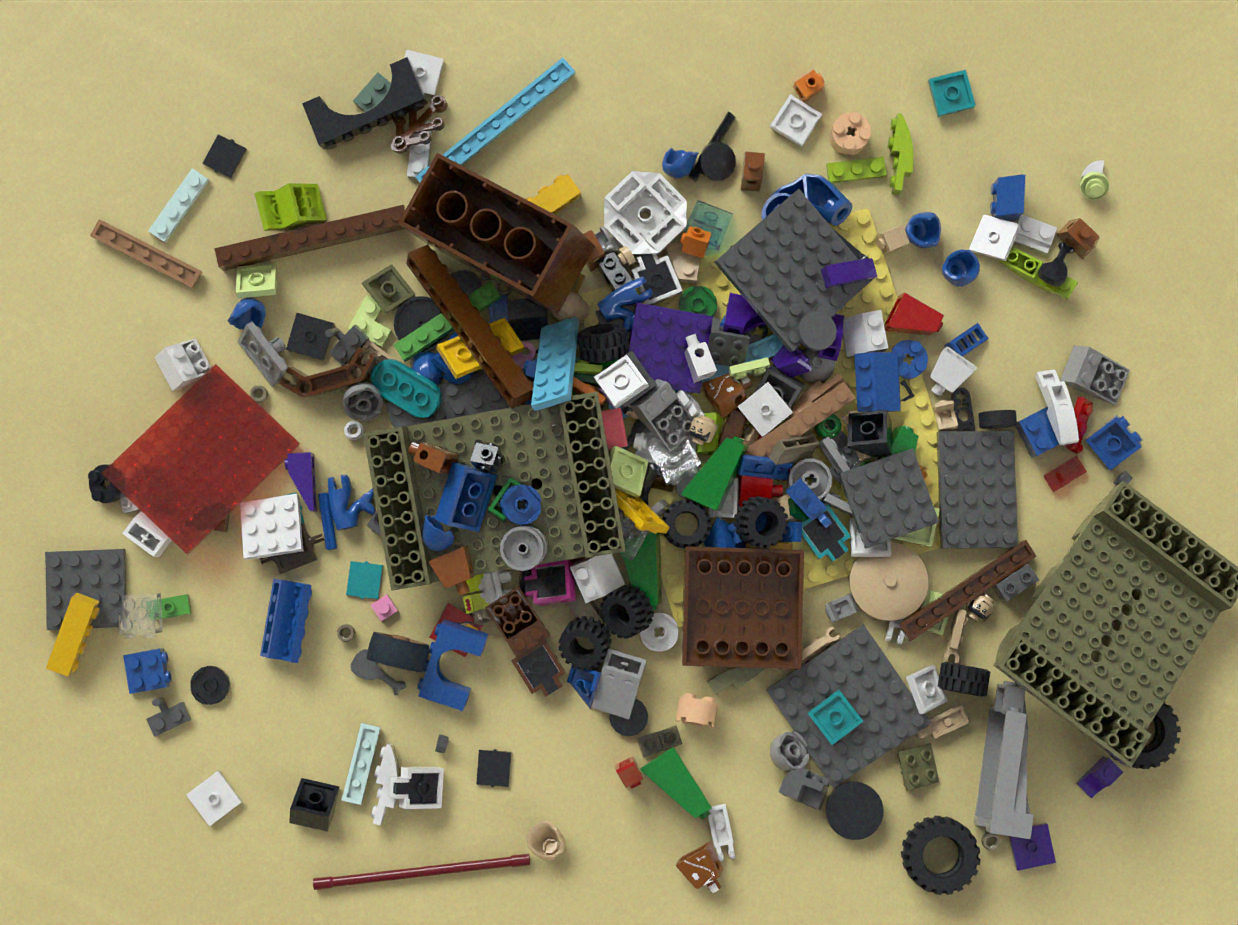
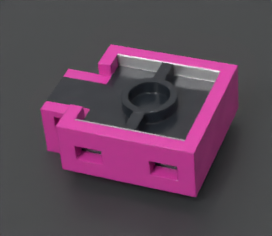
(551, 583)

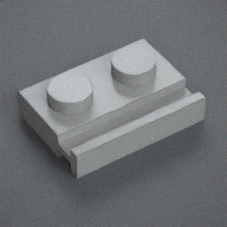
(835, 502)

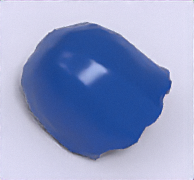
(678, 163)
(247, 311)
(422, 364)
(434, 535)

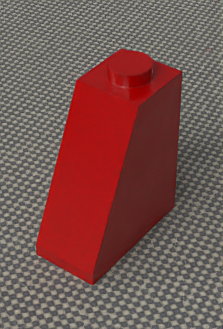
(913, 317)

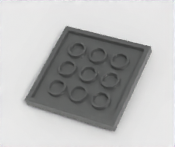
(888, 498)
(90, 573)

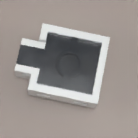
(659, 277)
(418, 787)

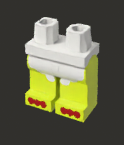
(491, 590)

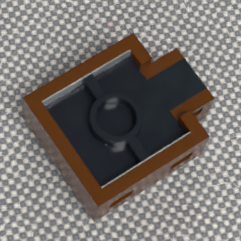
(540, 669)

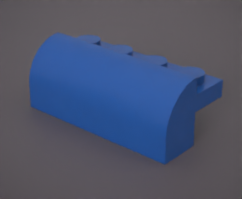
(286, 620)

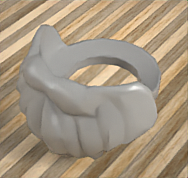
(607, 243)

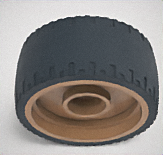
(397, 651)

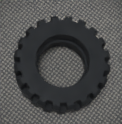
(1163, 740)
(962, 870)

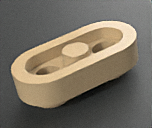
(625, 256)

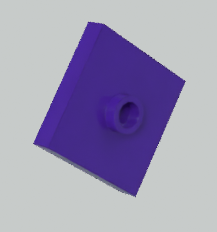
(1033, 851)

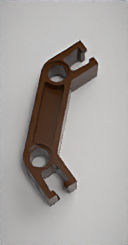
(332, 379)

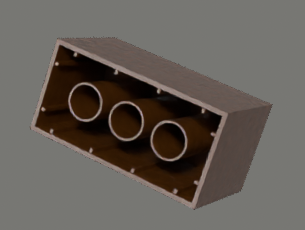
(497, 233)

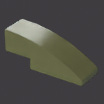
(737, 676)

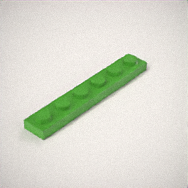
(439, 326)

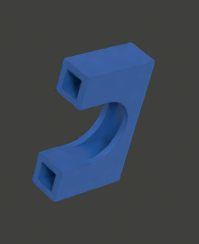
(435, 685)

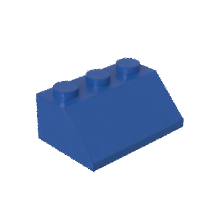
(877, 381)
(465, 497)

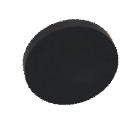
(413, 315)
(854, 810)

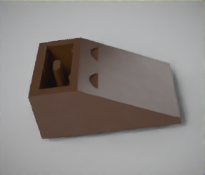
(517, 621)

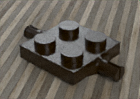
(294, 560)

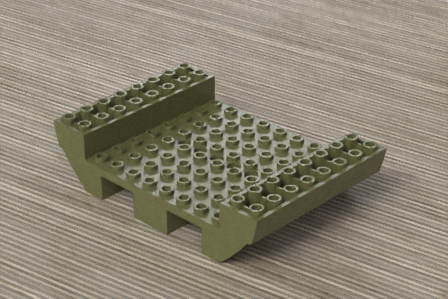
(555, 444)
(1181, 592)

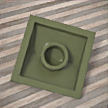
(388, 289)

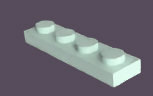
(178, 205)
(361, 763)

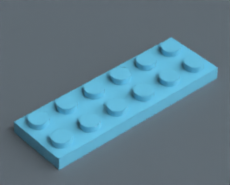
(555, 364)

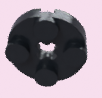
(98, 489)

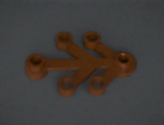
(402, 141)

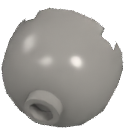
(821, 369)
(362, 401)
(789, 751)

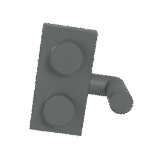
(347, 344)
(168, 717)

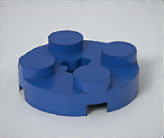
(919, 360)
(509, 504)

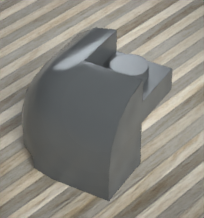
(805, 787)

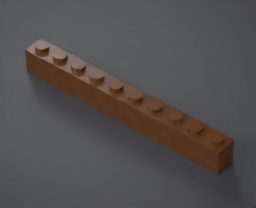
(309, 238)
(470, 326)

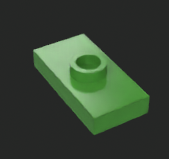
(175, 606)

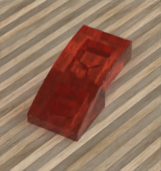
(1064, 473)

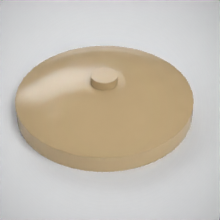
(889, 585)

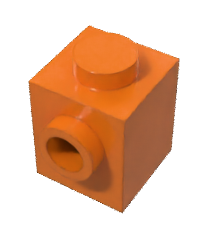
(809, 85)
(695, 241)

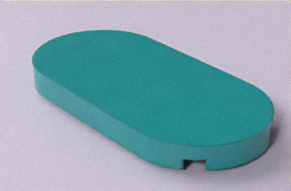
(406, 388)

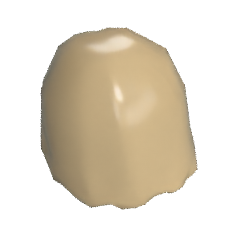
(573, 307)
(545, 841)

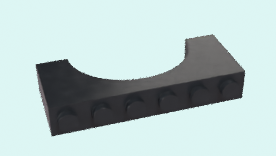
(403, 96)

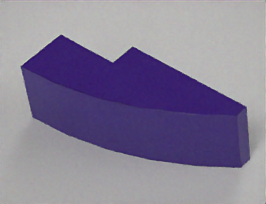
(848, 272)

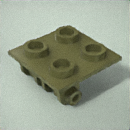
(918, 767)

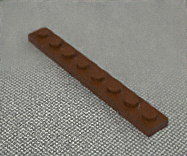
(967, 590)

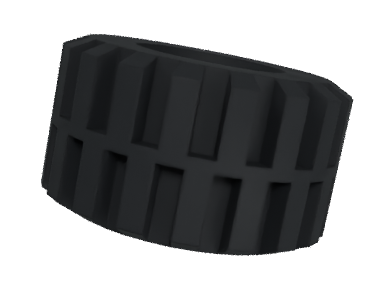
(602, 343)
(701, 515)
(775, 522)
(637, 607)
(592, 631)
(964, 679)

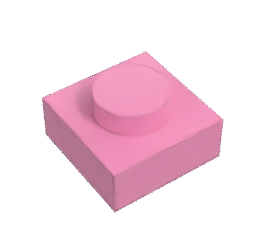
(384, 607)

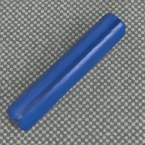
(327, 521)

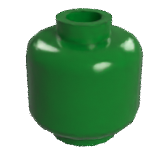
(833, 423)

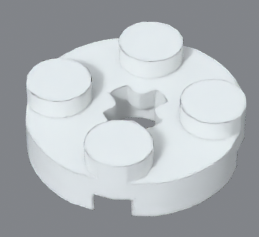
(670, 633)

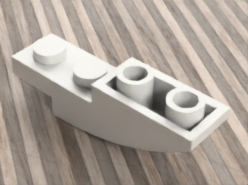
(1060, 407)
(388, 768)

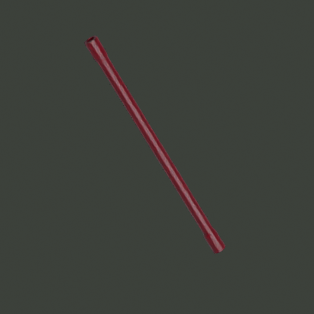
(512, 861)

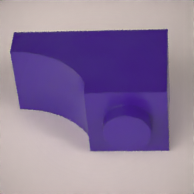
(1099, 777)

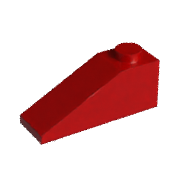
(629, 773)

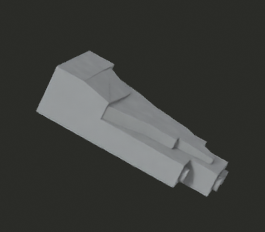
(1003, 778)

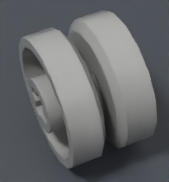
(813, 469)
(535, 544)

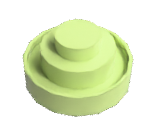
(1094, 185)

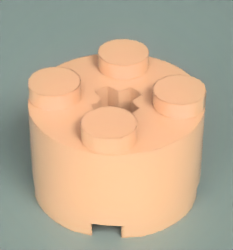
(851, 123)
(696, 711)

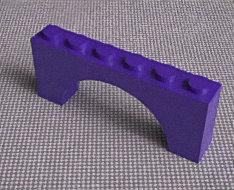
(742, 317)

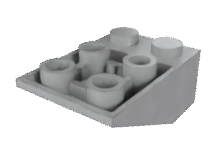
(1094, 374)
(663, 414)
(619, 683)

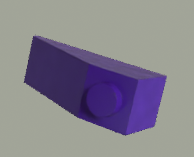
(302, 472)

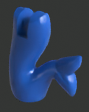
(626, 294)
(339, 500)

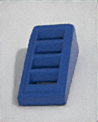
(956, 345)

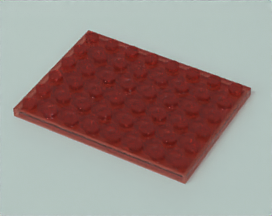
(201, 459)

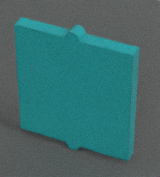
(364, 580)

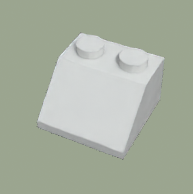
(864, 333)
(597, 576)

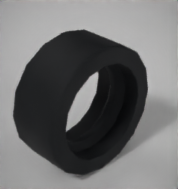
(997, 419)

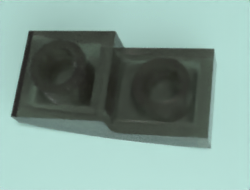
(659, 741)

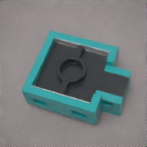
(824, 540)

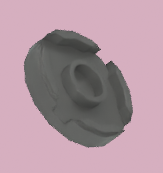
(816, 331)

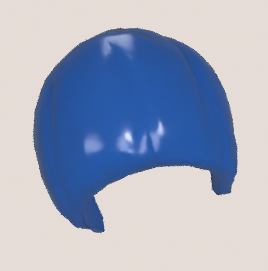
(924, 230)
(964, 264)

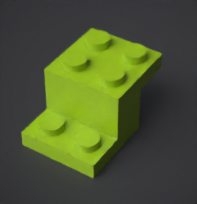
(290, 207)

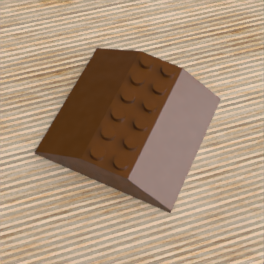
(742, 607)

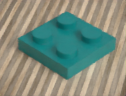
(951, 93)
(835, 717)

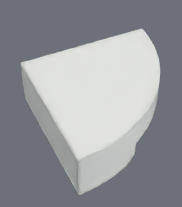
(1096, 166)

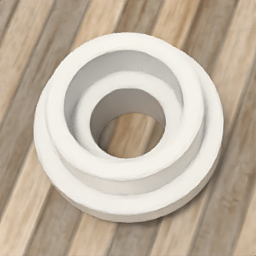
(347, 430)
(640, 441)

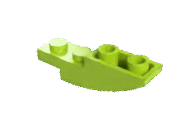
(900, 146)
(1027, 268)

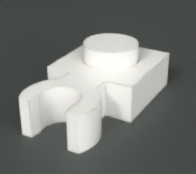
(690, 403)

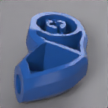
(820, 192)

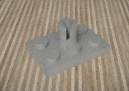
(264, 353)

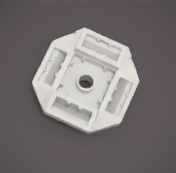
(642, 193)

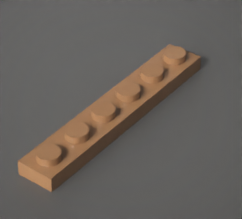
(146, 253)
(803, 420)

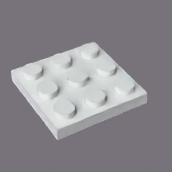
(271, 527)

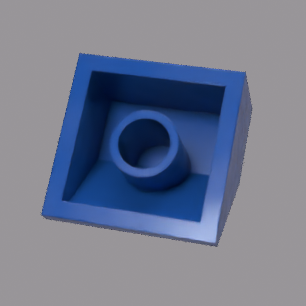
(1008, 197)
(1037, 433)

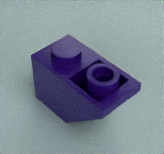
(792, 363)

